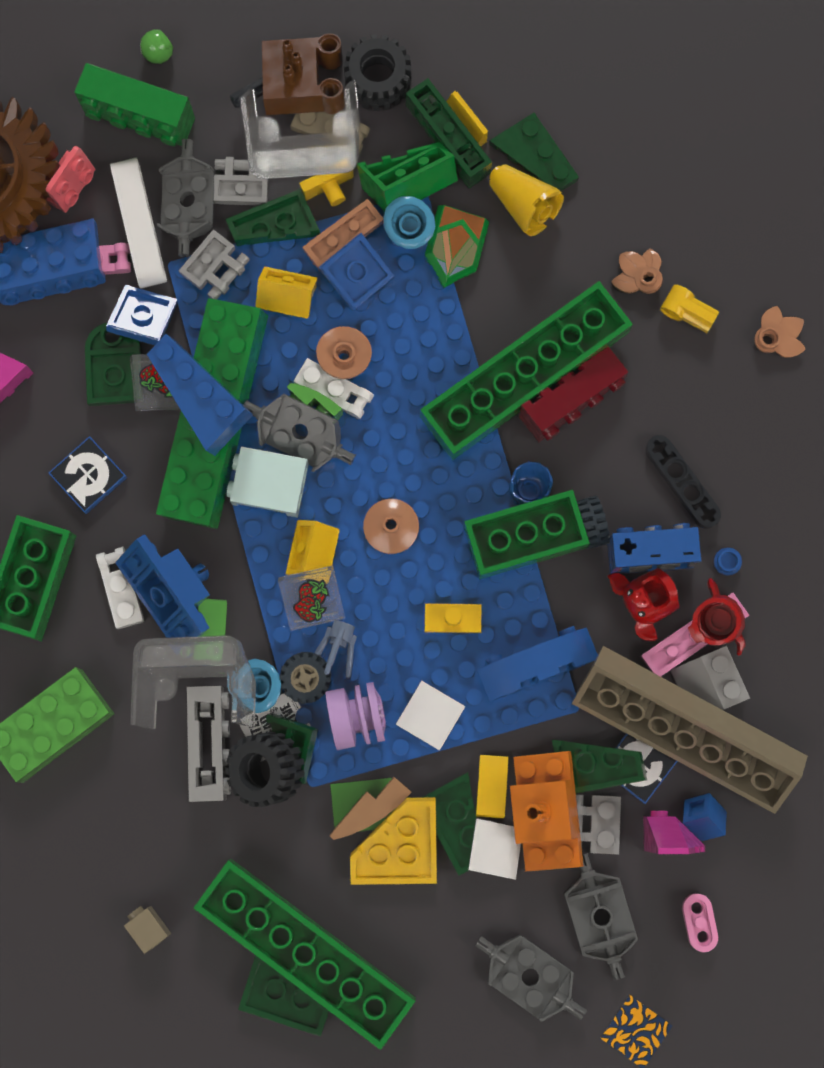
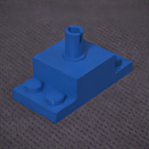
(166, 587)

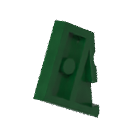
(302, 735)

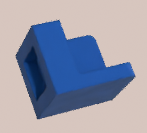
(705, 817)

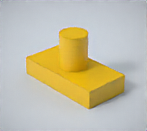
(328, 184)
(452, 618)

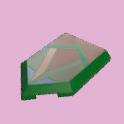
(455, 244)

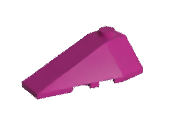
(669, 836)

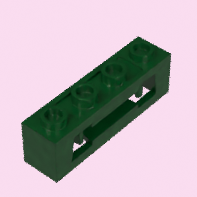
(445, 127)

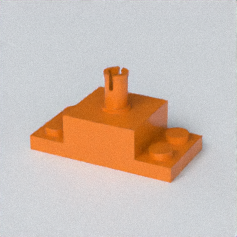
(546, 811)

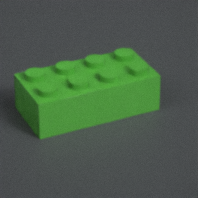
(51, 724)

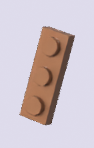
(361, 219)

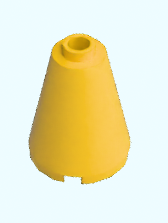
(526, 198)

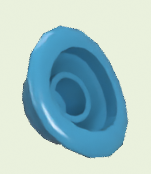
(409, 222)
(267, 684)

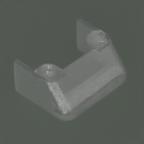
(301, 155)
(164, 660)

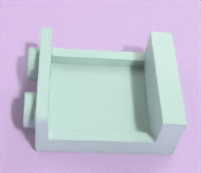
(268, 481)

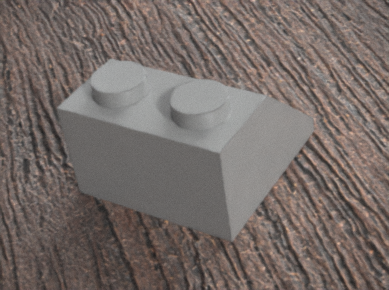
(712, 679)

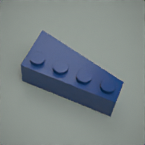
(202, 399)

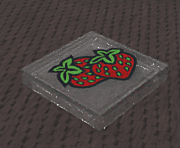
(148, 387)
(311, 598)

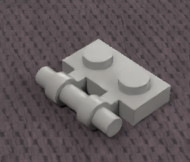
(238, 189)
(208, 259)
(604, 824)

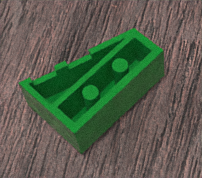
(415, 174)

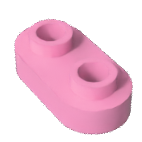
(700, 922)

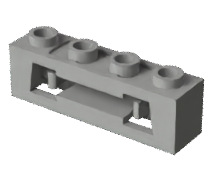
(220, 730)

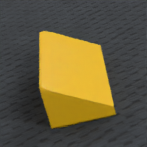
(468, 118)

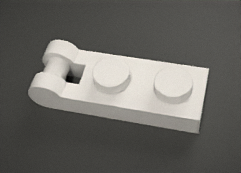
(336, 389)
(120, 594)

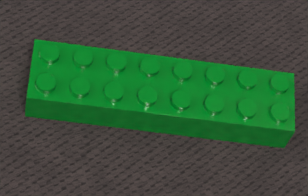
(229, 351)
(525, 369)
(305, 953)

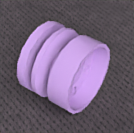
(355, 716)

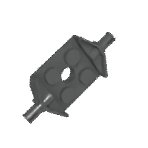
(180, 179)
(277, 428)
(606, 941)
(554, 983)

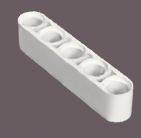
(138, 223)

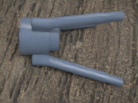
(339, 636)

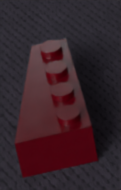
(573, 395)

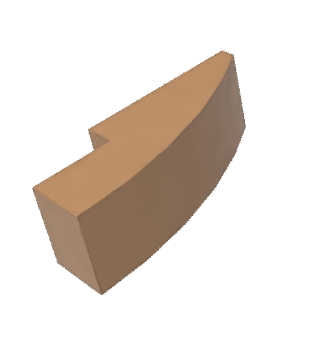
(370, 809)

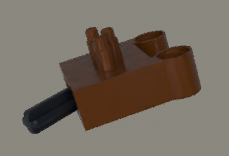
(292, 78)

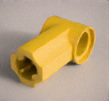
(683, 305)

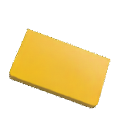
(285, 292)
(312, 546)

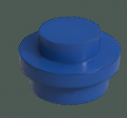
(727, 561)

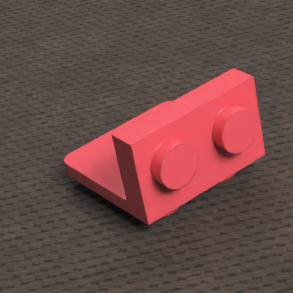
(70, 179)

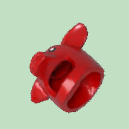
(647, 599)
(718, 620)

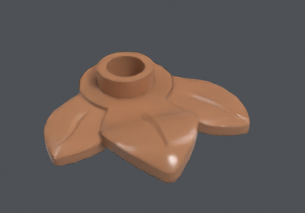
(636, 269)
(782, 332)

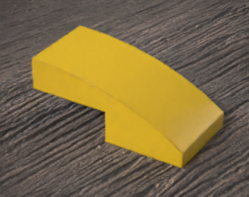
(492, 786)

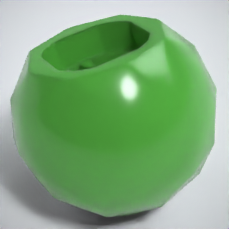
(156, 47)

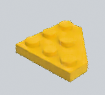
(399, 848)

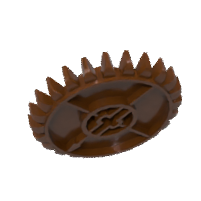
(24, 171)

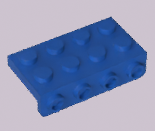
(51, 263)

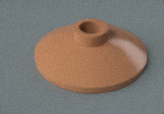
(347, 341)
(393, 540)

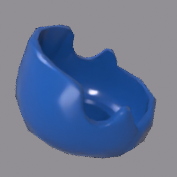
(530, 482)

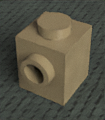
(146, 928)

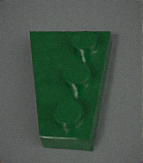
(535, 151)
(274, 221)
(602, 766)
(455, 820)
(279, 1000)

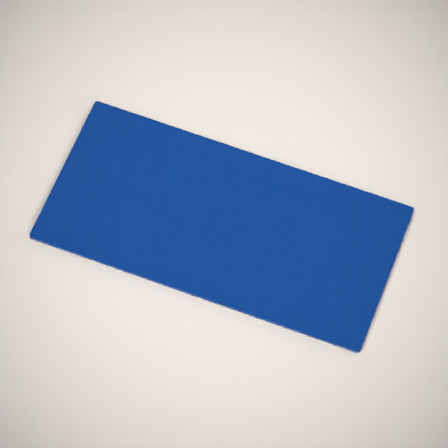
(416, 356)

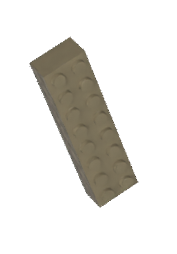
(690, 730)

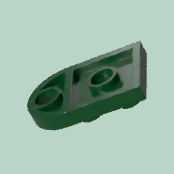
(109, 368)

